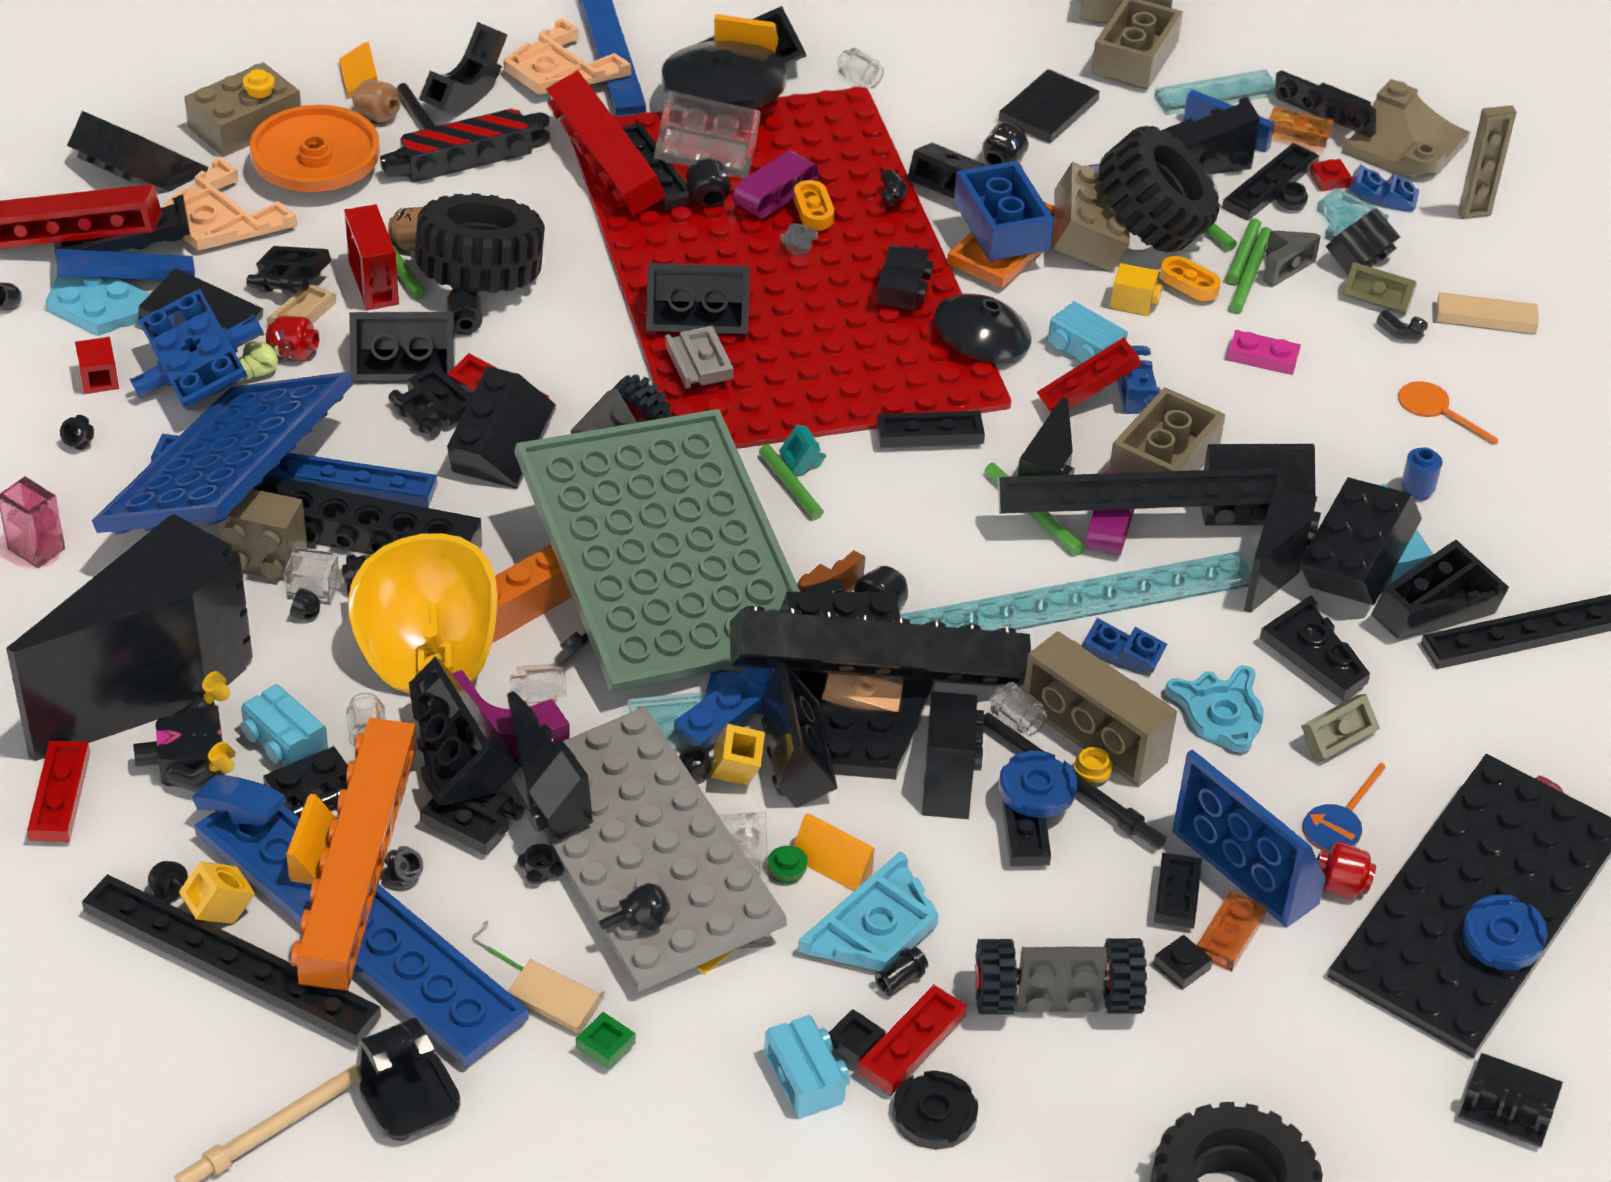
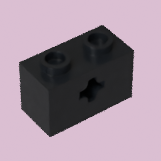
(938, 167)

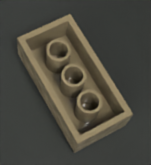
(1100, 707)

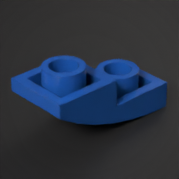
(1394, 193)
(1133, 651)
(242, 798)

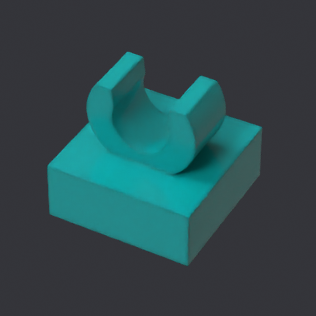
(801, 450)

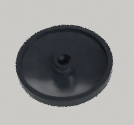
(726, 73)

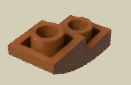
(846, 570)

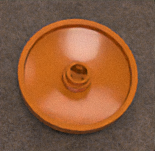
(314, 148)

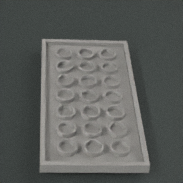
(664, 832)

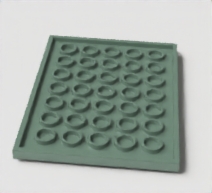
(656, 542)

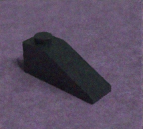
(1051, 447)

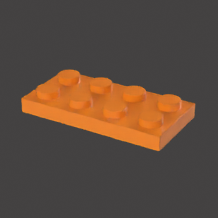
(971, 259)

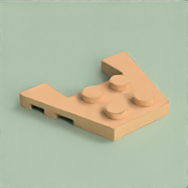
(549, 61)
(217, 219)

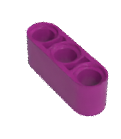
(774, 184)
(1108, 530)

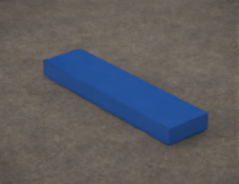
(120, 264)

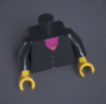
(191, 740)

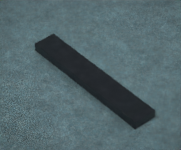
(1518, 632)

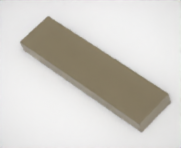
(1486, 161)

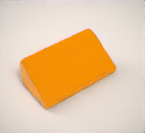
(745, 30)
(357, 67)
(309, 840)
(835, 852)

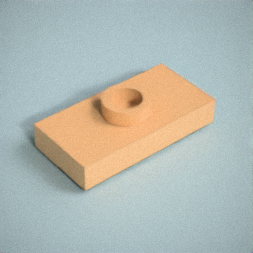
(862, 692)

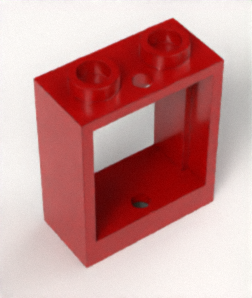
(371, 257)

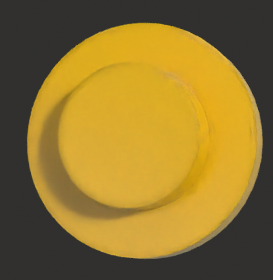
(259, 83)
(1093, 765)

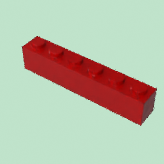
(605, 144)
(79, 216)

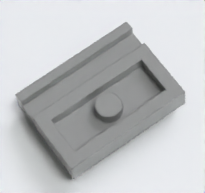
(699, 357)

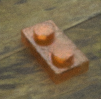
(1301, 127)
(1232, 930)

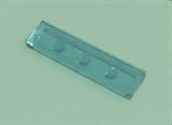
(1227, 89)

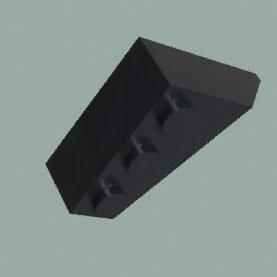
(130, 154)

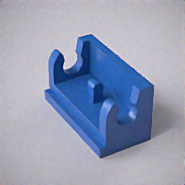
(1138, 386)

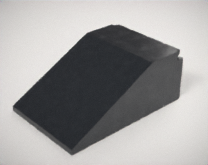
(133, 639)

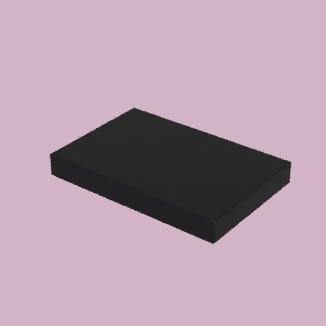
(1049, 105)
(226, 307)

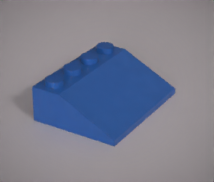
(1246, 842)

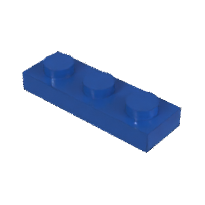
(726, 705)

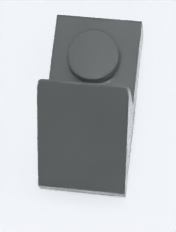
(1288, 254)

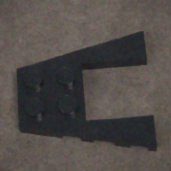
(870, 740)

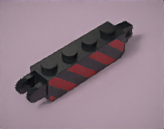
(466, 144)

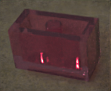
(31, 522)

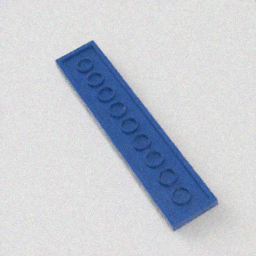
(398, 952)

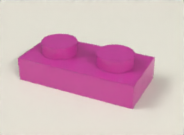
(1264, 352)

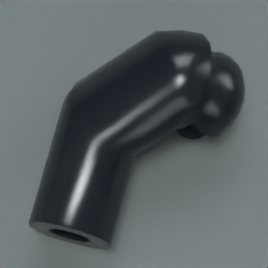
(896, 187)
(1402, 330)

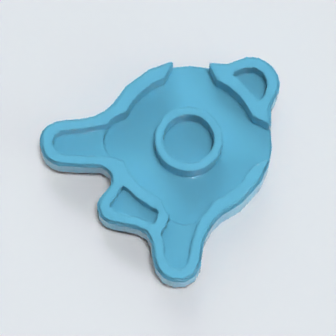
(1219, 709)

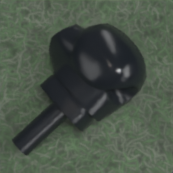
(643, 906)

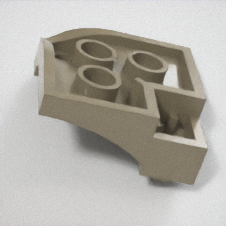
(1408, 134)

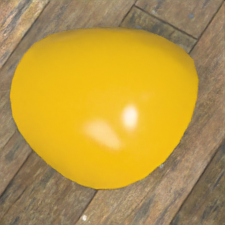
(424, 602)

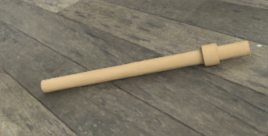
(219, 1157)

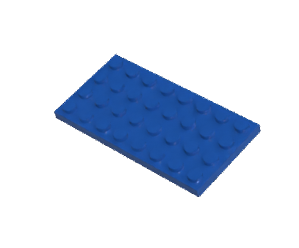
(224, 453)

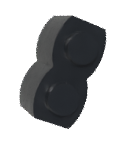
(1364, 241)
(904, 277)

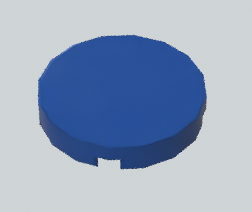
(1037, 784)
(1504, 932)

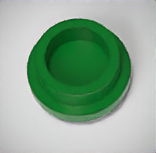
(787, 863)

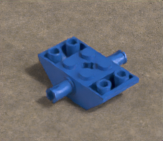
(193, 350)

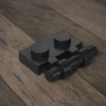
(288, 268)
(439, 393)
(316, 774)
(472, 823)

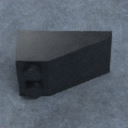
(1281, 544)

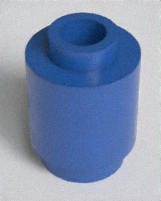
(1421, 472)

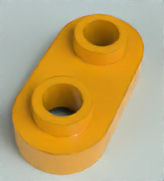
(813, 205)
(1190, 278)

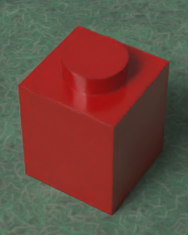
(97, 365)

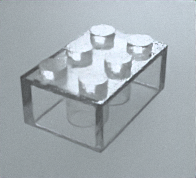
(707, 129)

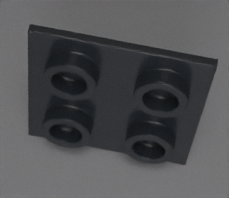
(1510, 1100)

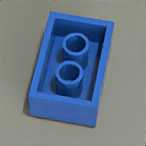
(1003, 210)

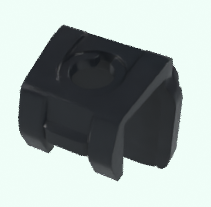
(405, 1081)

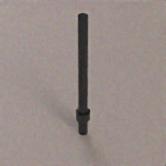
(1128, 819)

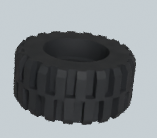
(1158, 189)
(479, 242)
(1235, 1142)

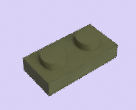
(1379, 288)
(1340, 727)

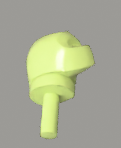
(258, 359)

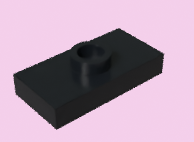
(1178, 890)

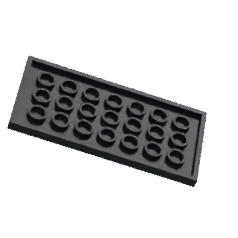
(1492, 839)

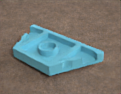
(95, 302)
(874, 920)

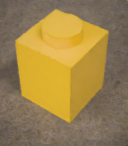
(1135, 289)
(737, 754)

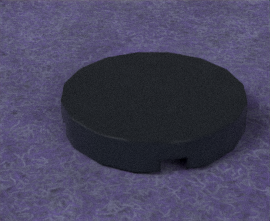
(935, 1110)

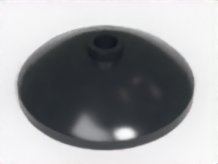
(982, 328)

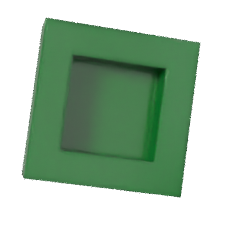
(605, 1040)

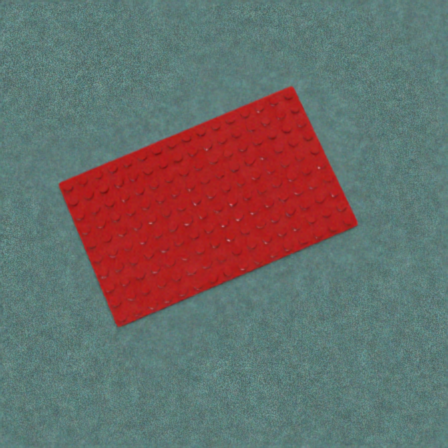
(815, 335)

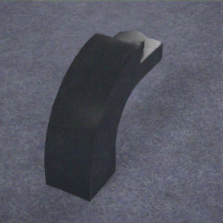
(471, 77)

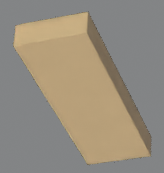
(1487, 313)

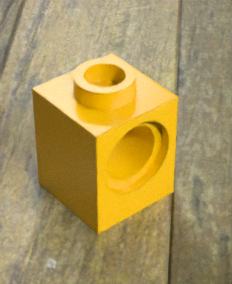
(216, 892)

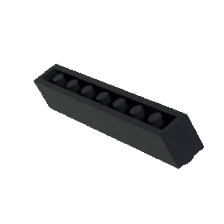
(878, 647)

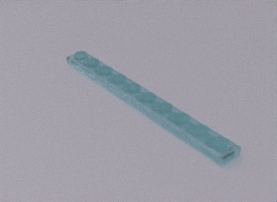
(1094, 595)

